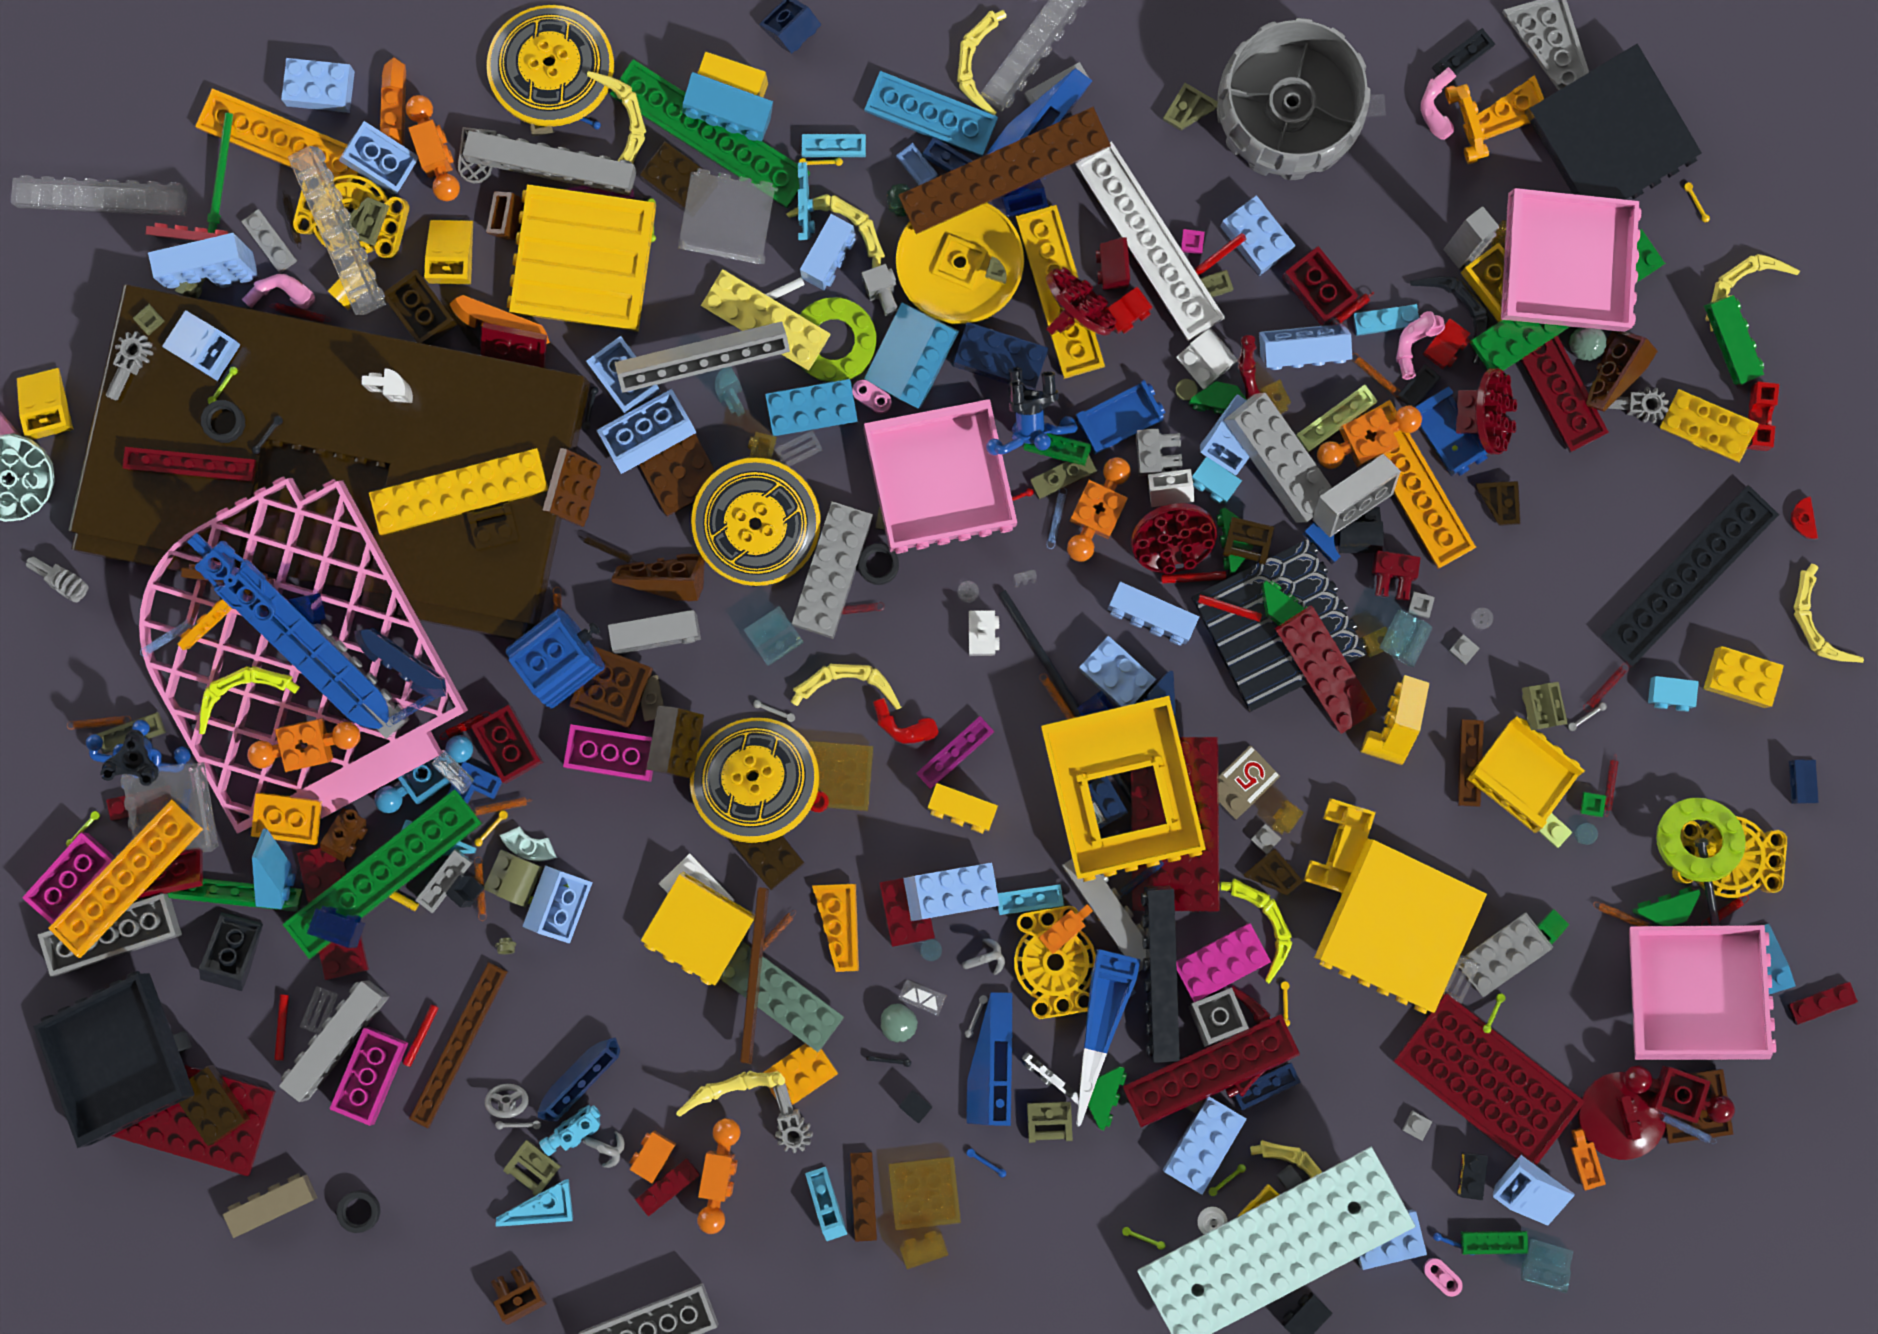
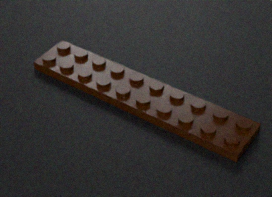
(1004, 170)

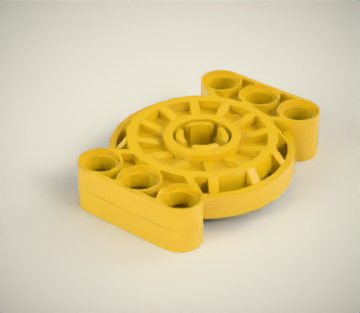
(352, 196)
(1754, 866)
(1059, 983)

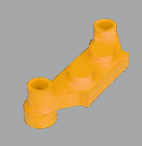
(1475, 128)

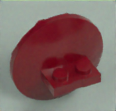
(1078, 304)
(1485, 410)
(1173, 536)
(1620, 1120)

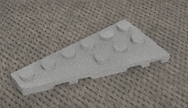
(1551, 38)

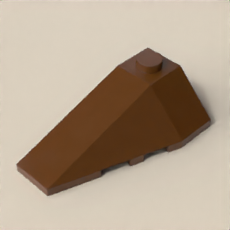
(1621, 364)
(674, 579)

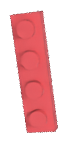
(182, 232)

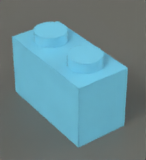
(1215, 480)
(1673, 692)

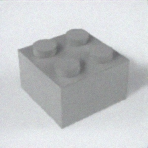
(1218, 1017)

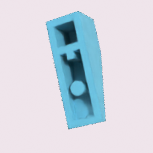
(826, 1204)

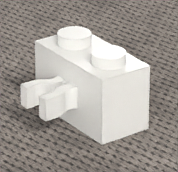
(1171, 487)
(982, 633)

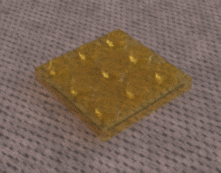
(844, 774)
(924, 1193)

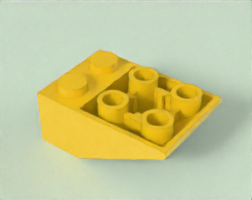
(449, 252)
(43, 404)

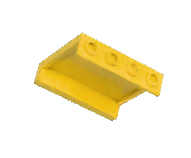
(1525, 774)
(698, 928)

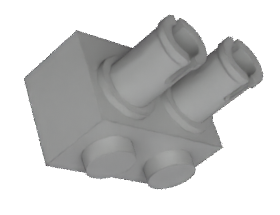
(880, 285)
(1148, 451)

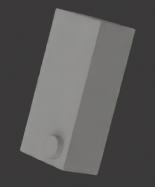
(1356, 495)
(654, 632)

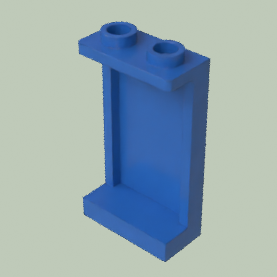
(1120, 417)
(1439, 427)

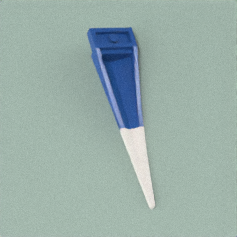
(1108, 995)

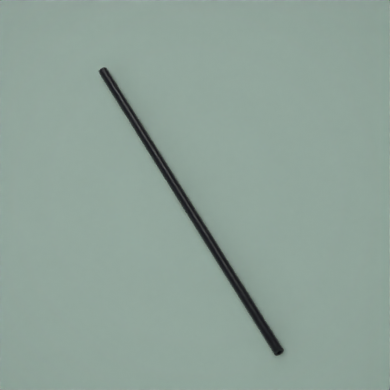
(1053, 673)

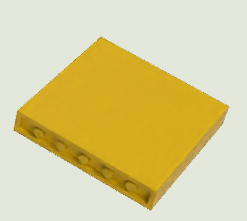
(1400, 926)

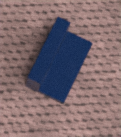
(1803, 781)

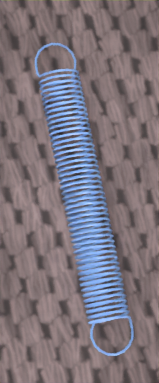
(1056, 516)
(161, 641)
(1708, 1141)

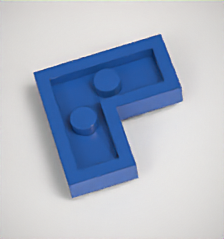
(483, 782)

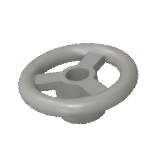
(506, 1103)

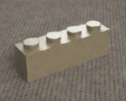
(270, 1205)

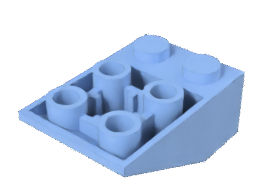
(201, 345)
(1221, 443)
(1531, 1192)

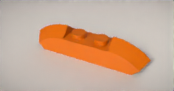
(393, 100)
(475, 312)

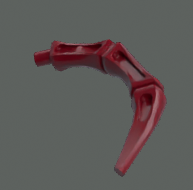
(1247, 365)
(1260, 1015)

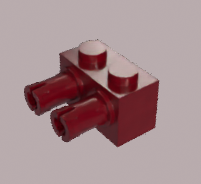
(1398, 566)

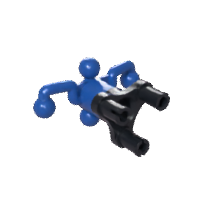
(1029, 415)
(134, 756)

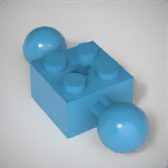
(389, 798)

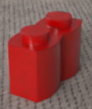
(1130, 309)
(1446, 344)

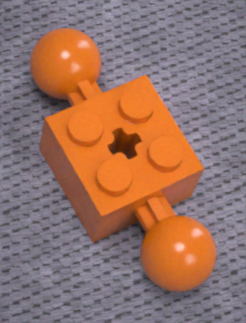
(430, 148)
(1375, 423)
(1115, 472)
(294, 756)
(716, 1176)

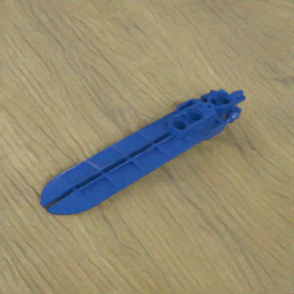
(296, 624)

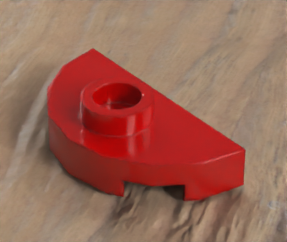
(1803, 519)

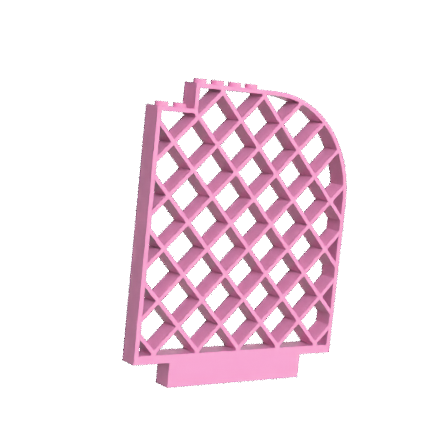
(355, 777)

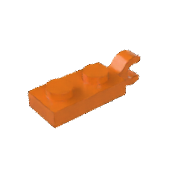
(1064, 929)
(1586, 1161)

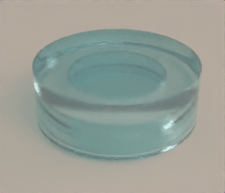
(1586, 833)
(931, 950)

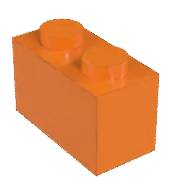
(652, 1156)

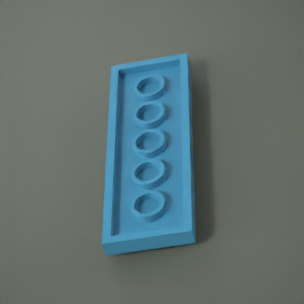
(931, 114)

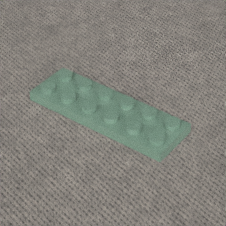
(784, 999)

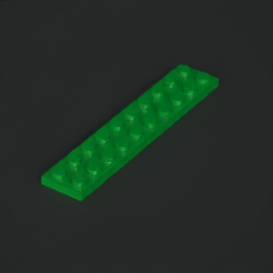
(663, 104)
(1513, 340)
(389, 867)

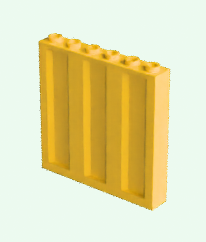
(581, 257)

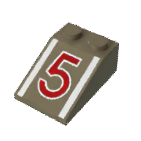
(1244, 782)

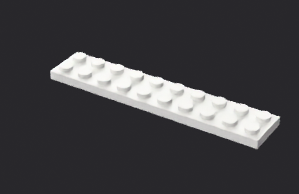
(1150, 242)

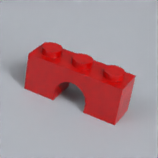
(1762, 403)

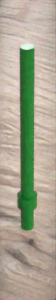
(214, 217)

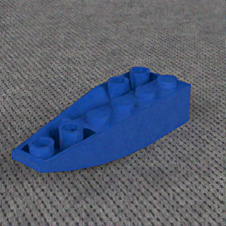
(1045, 111)
(992, 1066)

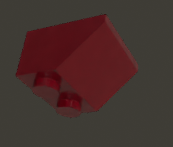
(1113, 264)

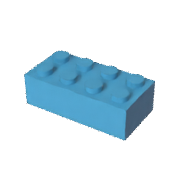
(811, 407)

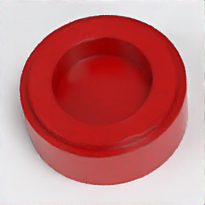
(821, 802)

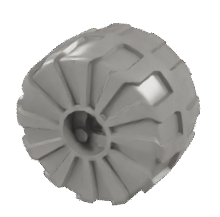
(1299, 64)

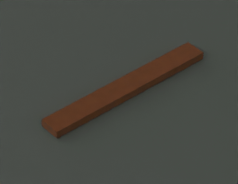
(754, 975)
(458, 1045)

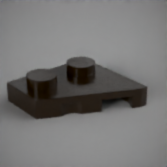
(1502, 501)
(1274, 873)

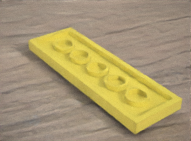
(750, 308)

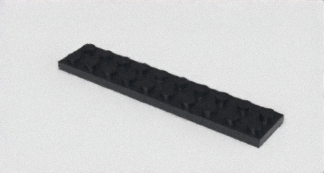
(1689, 576)

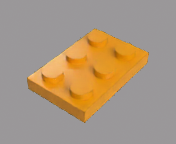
(287, 818)
(803, 1071)

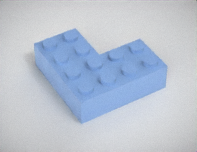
(218, 258)

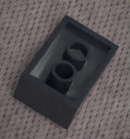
(230, 951)

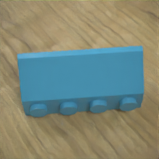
(727, 107)

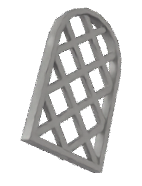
(482, 168)

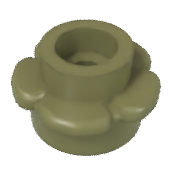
(505, 946)

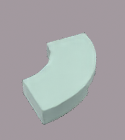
(528, 847)

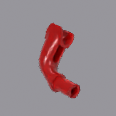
(923, 731)

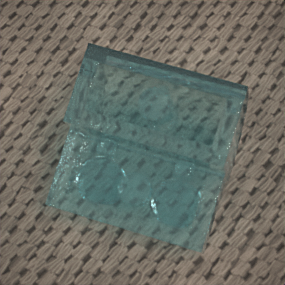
(726, 388)
(773, 635)
(1406, 638)
(1547, 1266)

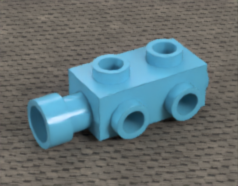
(577, 1129)

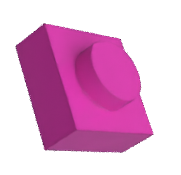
(1192, 241)

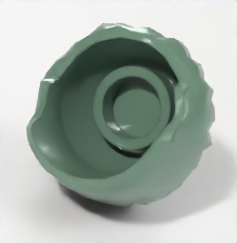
(1587, 343)
(898, 1023)

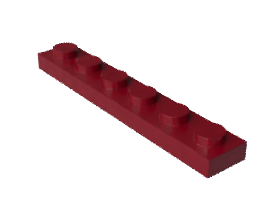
(189, 464)

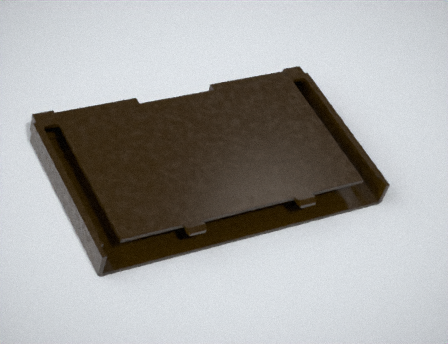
(331, 429)

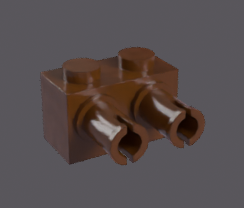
(344, 834)
(519, 1302)

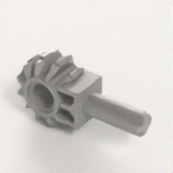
(128, 363)
(1636, 404)
(59, 579)
(789, 1121)

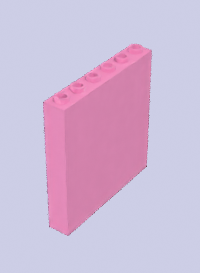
(1570, 260)
(938, 476)
(1701, 993)

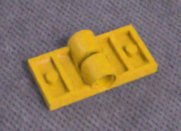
(1709, 426)

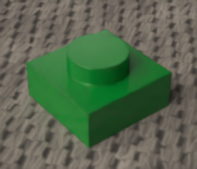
(1593, 804)

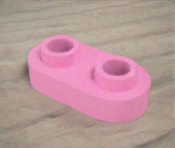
(871, 396)
(1442, 1276)

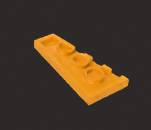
(1509, 110)
(205, 623)
(839, 920)

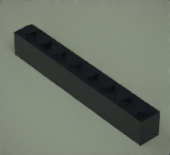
(1161, 973)

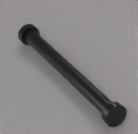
(1709, 889)

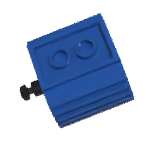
(556, 658)

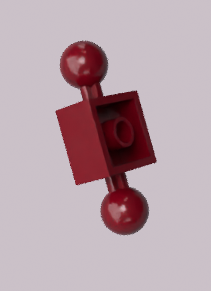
(1665, 1098)

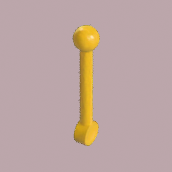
(838, 161)
(1688, 188)
(502, 815)
(1285, 986)

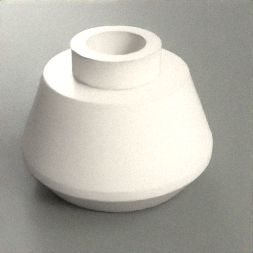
(1205, 1219)

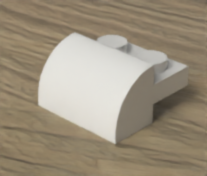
(1207, 358)
(391, 385)

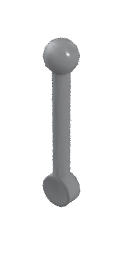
(790, 717)
(1573, 726)
(969, 1033)
(536, 1124)

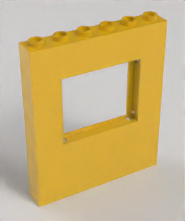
(1114, 744)

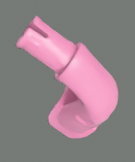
(1438, 124)
(298, 292)
(1425, 326)

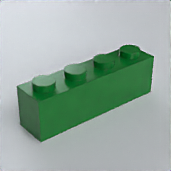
(1734, 339)

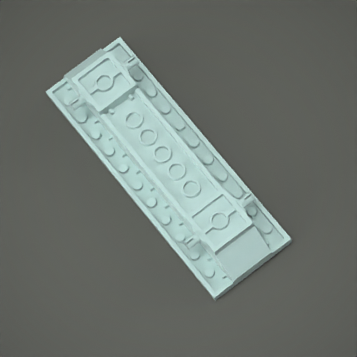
(1277, 1246)

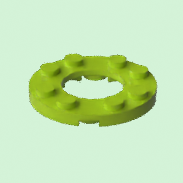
(864, 332)
(1680, 859)

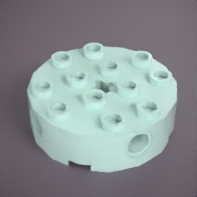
(32, 476)

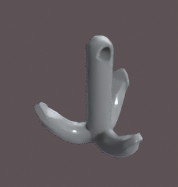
(995, 955)
(607, 1149)

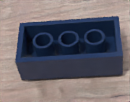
(994, 353)

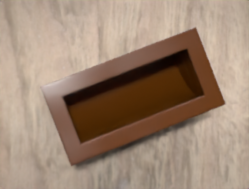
(504, 215)

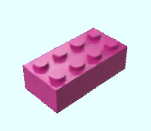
(608, 753)
(68, 877)
(1221, 962)
(368, 1076)

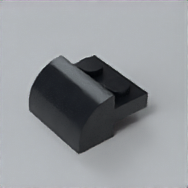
(1363, 534)

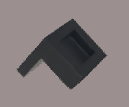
(465, 890)
(915, 1106)

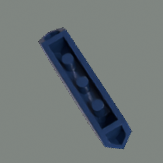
(423, 678)
(578, 1079)

